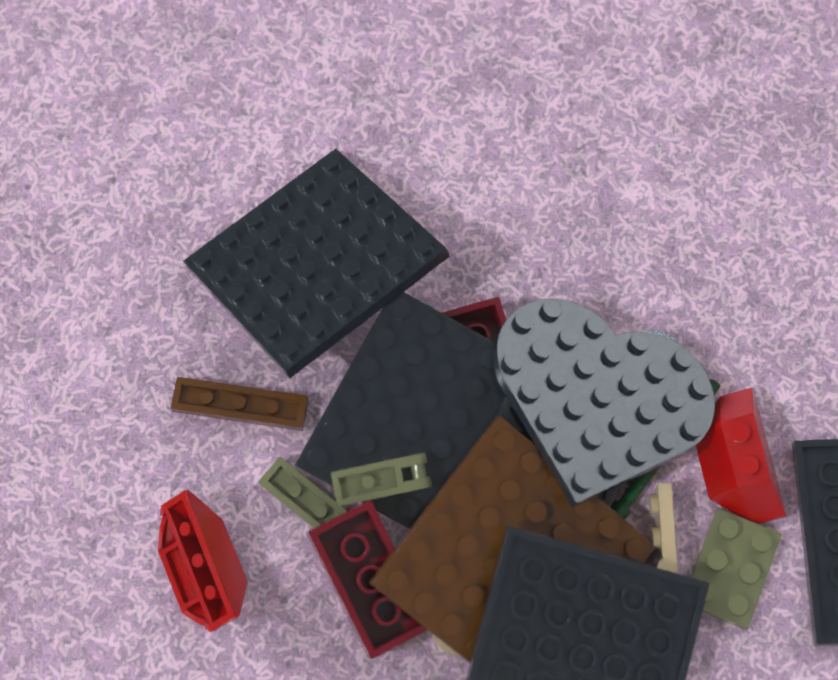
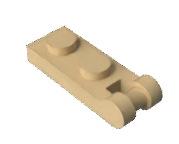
(664, 535)

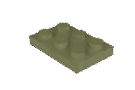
(736, 566)

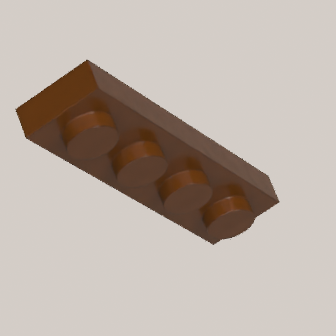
(239, 403)

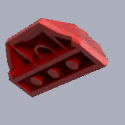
(739, 461)
(200, 562)

